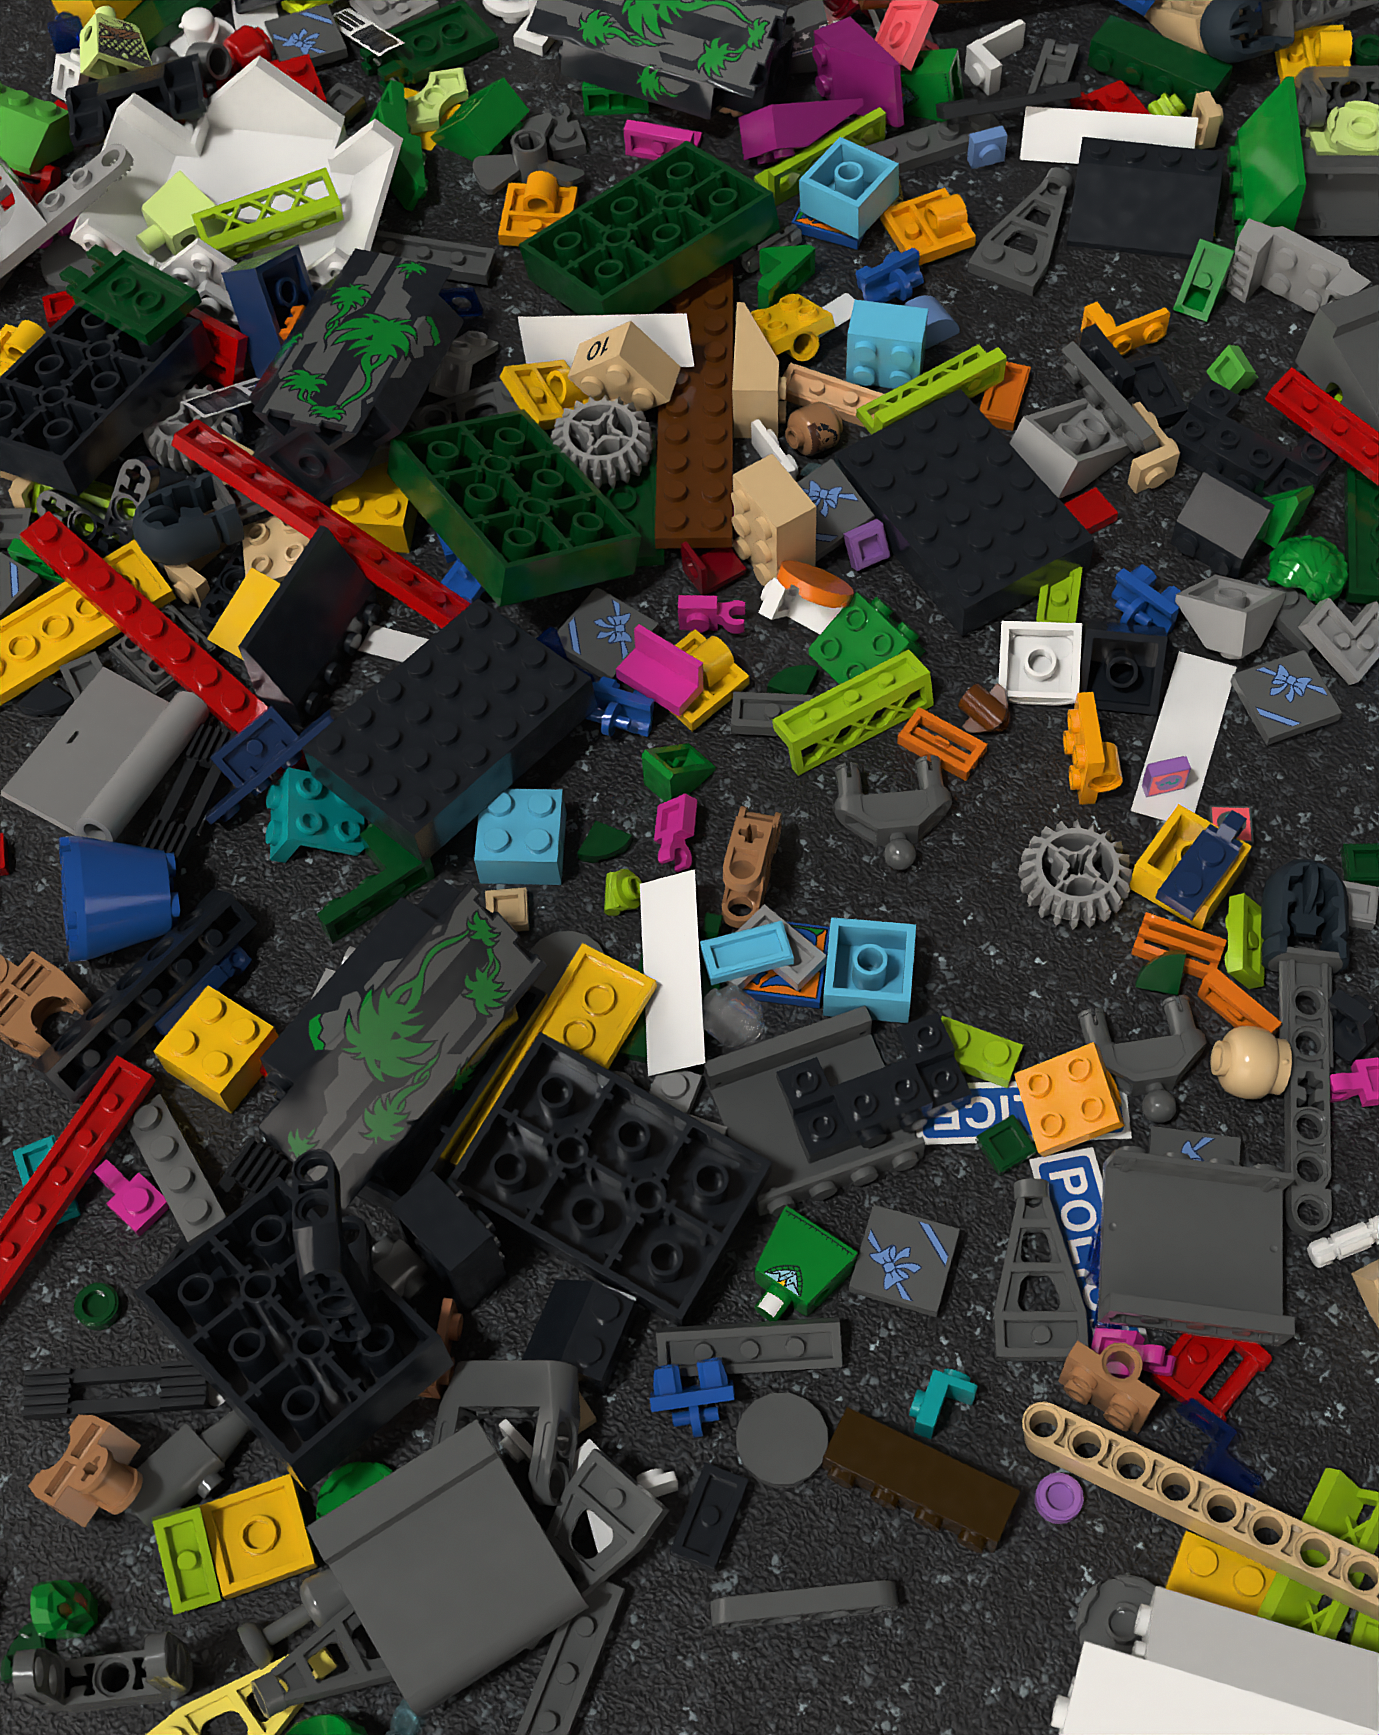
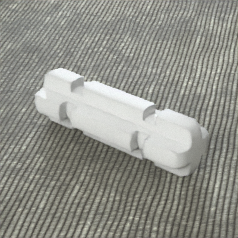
(1344, 1243)

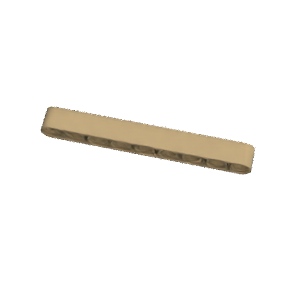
(1204, 1495)

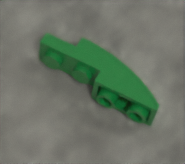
(408, 176)

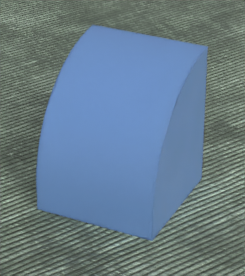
(939, 324)

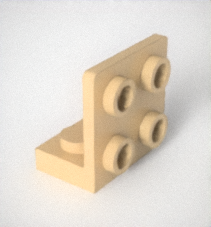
(272, 547)

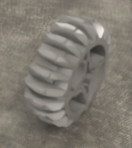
(175, 416)
(599, 432)
(1080, 895)

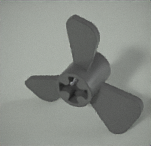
(528, 156)

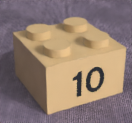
(624, 366)

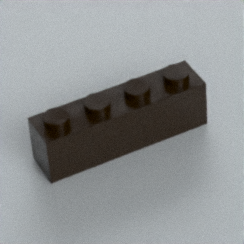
(919, 1480)

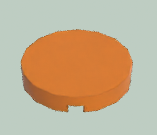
(815, 584)

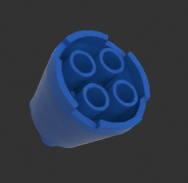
(114, 895)

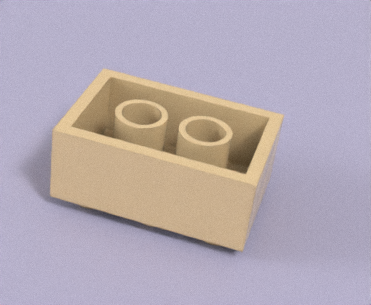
(772, 518)

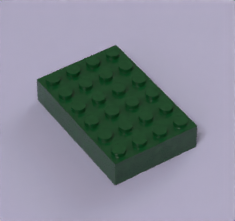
(650, 235)
(513, 506)

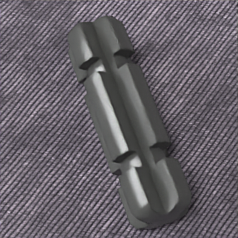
(789, 237)

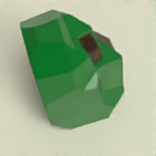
(63, 1609)

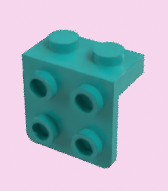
(310, 816)

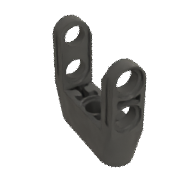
(1314, 81)
(521, 1390)
(43, 1675)

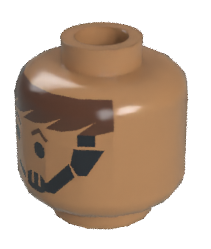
(814, 428)

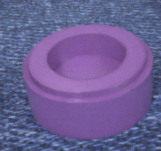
(1059, 1498)

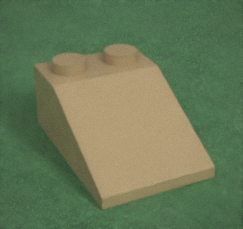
(1181, 21)
(755, 379)

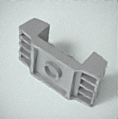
(1290, 268)

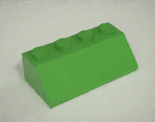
(31, 131)

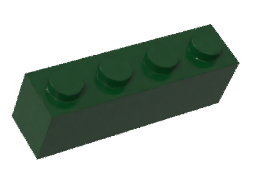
(1156, 62)

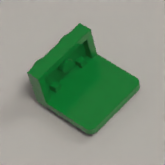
(862, 639)

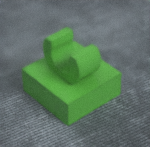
(1232, 370)

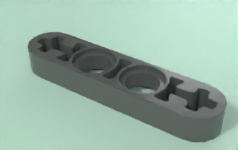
(804, 1605)

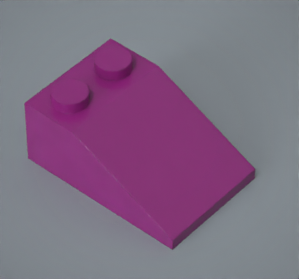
(857, 67)
(783, 128)

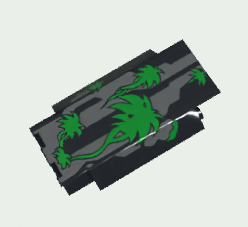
(675, 51)
(353, 369)
(396, 1035)

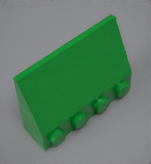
(1269, 163)

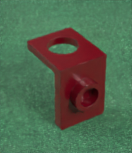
(711, 569)

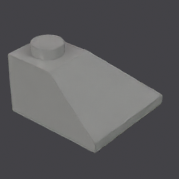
(1230, 614)

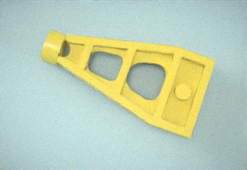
(233, 1697)

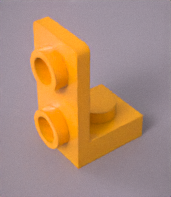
(1130, 334)

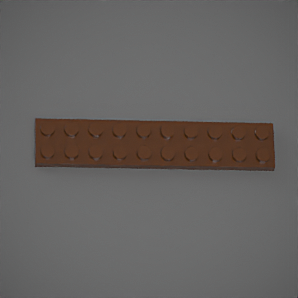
(697, 424)

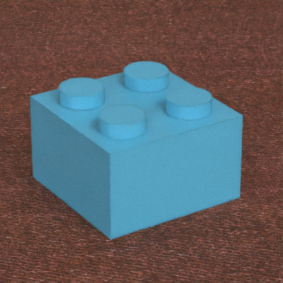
(849, 187)
(885, 344)
(522, 838)
(869, 968)

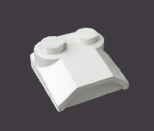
(1040, 662)

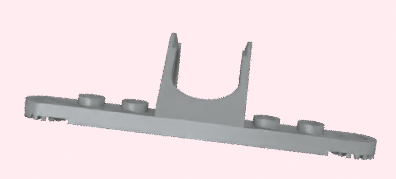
(30, 224)

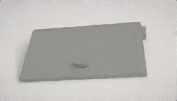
(113, 764)

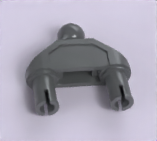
(893, 817)
(1149, 1064)

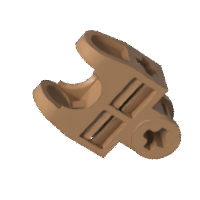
(749, 862)
(30, 996)
(91, 1472)

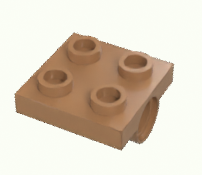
(1125, 1400)

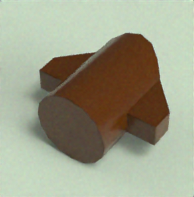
(985, 709)

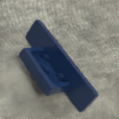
(257, 753)

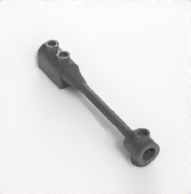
(193, 1462)

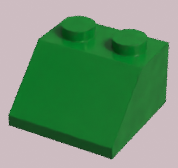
(482, 122)

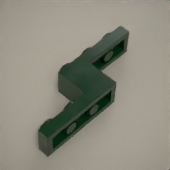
(398, 877)

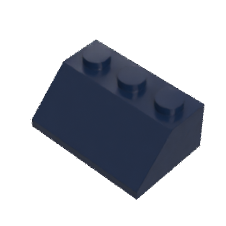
(262, 299)

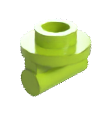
(1167, 106)
(621, 892)

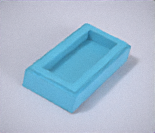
(746, 952)

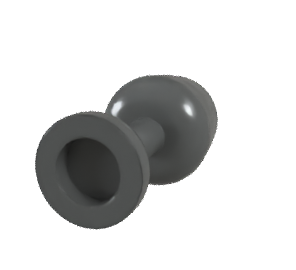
(213, 57)
(321, 1601)

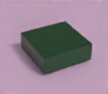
(1361, 863)
(1006, 1145)

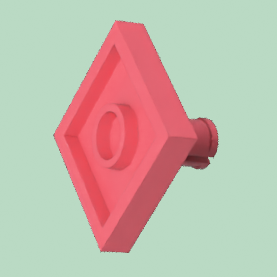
(905, 30)

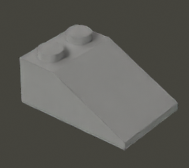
(1069, 445)

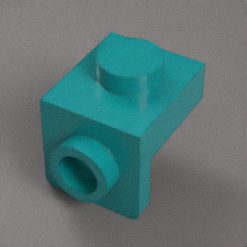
(928, 1404)

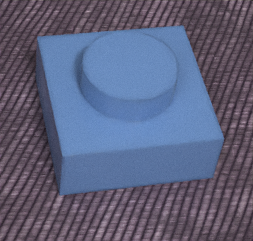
(987, 147)

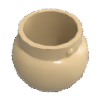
(1251, 1062)

